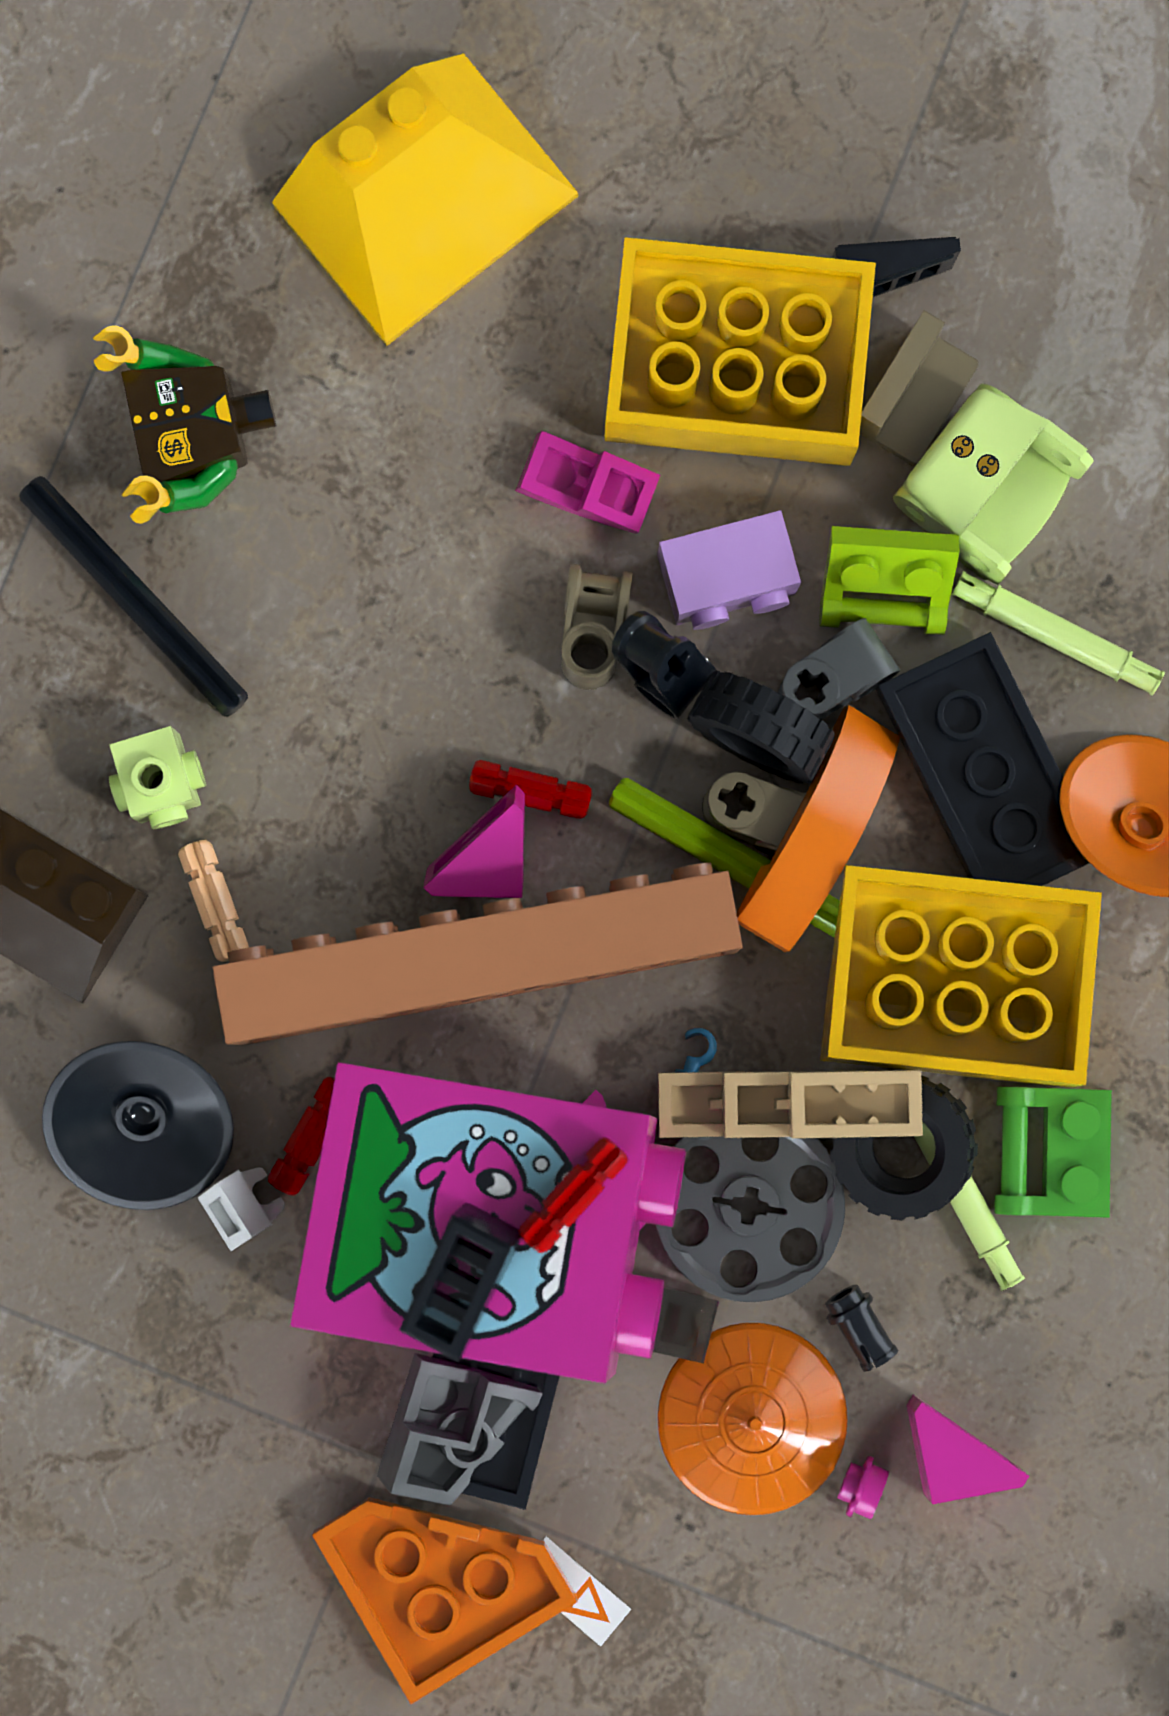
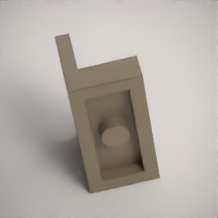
(917, 392)

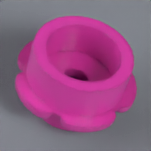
(863, 1488)

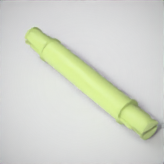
(1058, 633)
(978, 1223)

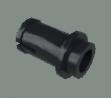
(860, 1327)

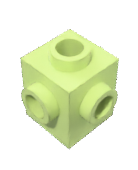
(140, 762)

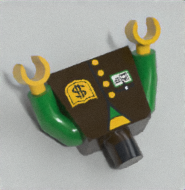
(182, 422)

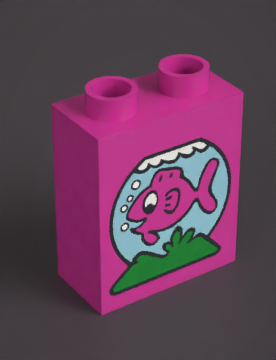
(418, 1148)

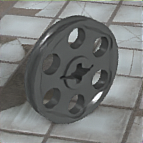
(762, 1237)

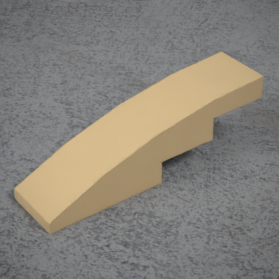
(790, 1104)

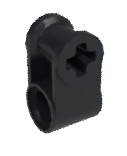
(663, 666)

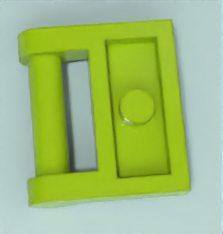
(889, 564)

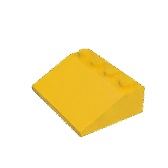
(739, 351)
(962, 977)

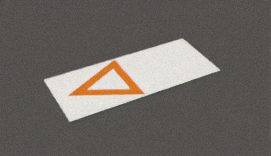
(597, 1608)

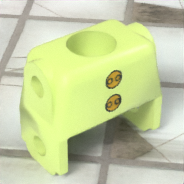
(992, 480)

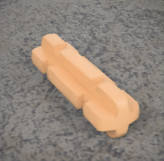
(212, 898)

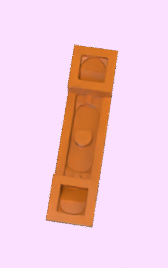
(822, 832)

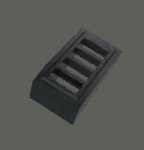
(903, 260)
(489, 1233)

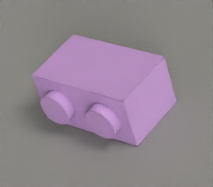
(729, 570)

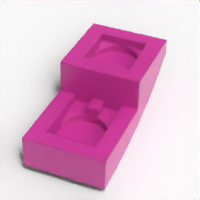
(587, 483)

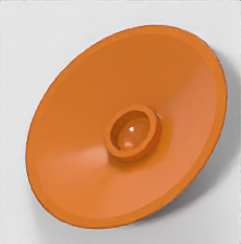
(1119, 810)
(754, 1420)

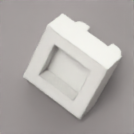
(236, 1209)

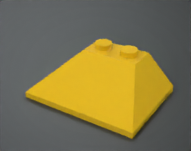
(420, 193)

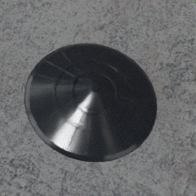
(137, 1125)

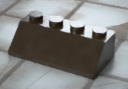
(59, 908)

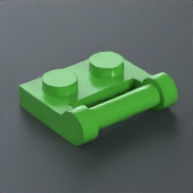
(1073, 1152)

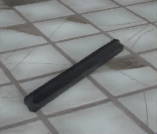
(133, 596)

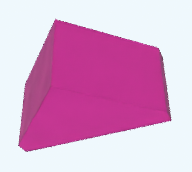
(486, 857)
(954, 1461)

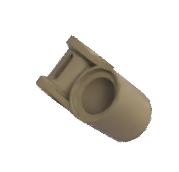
(593, 614)
(767, 815)

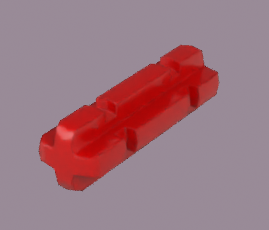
(540, 790)
(304, 1144)
(573, 1195)

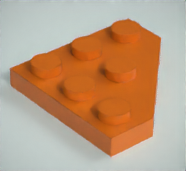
(439, 1587)

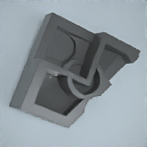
(448, 1426)

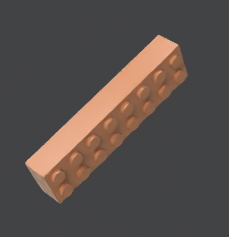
(476, 958)

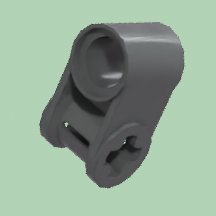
(842, 669)

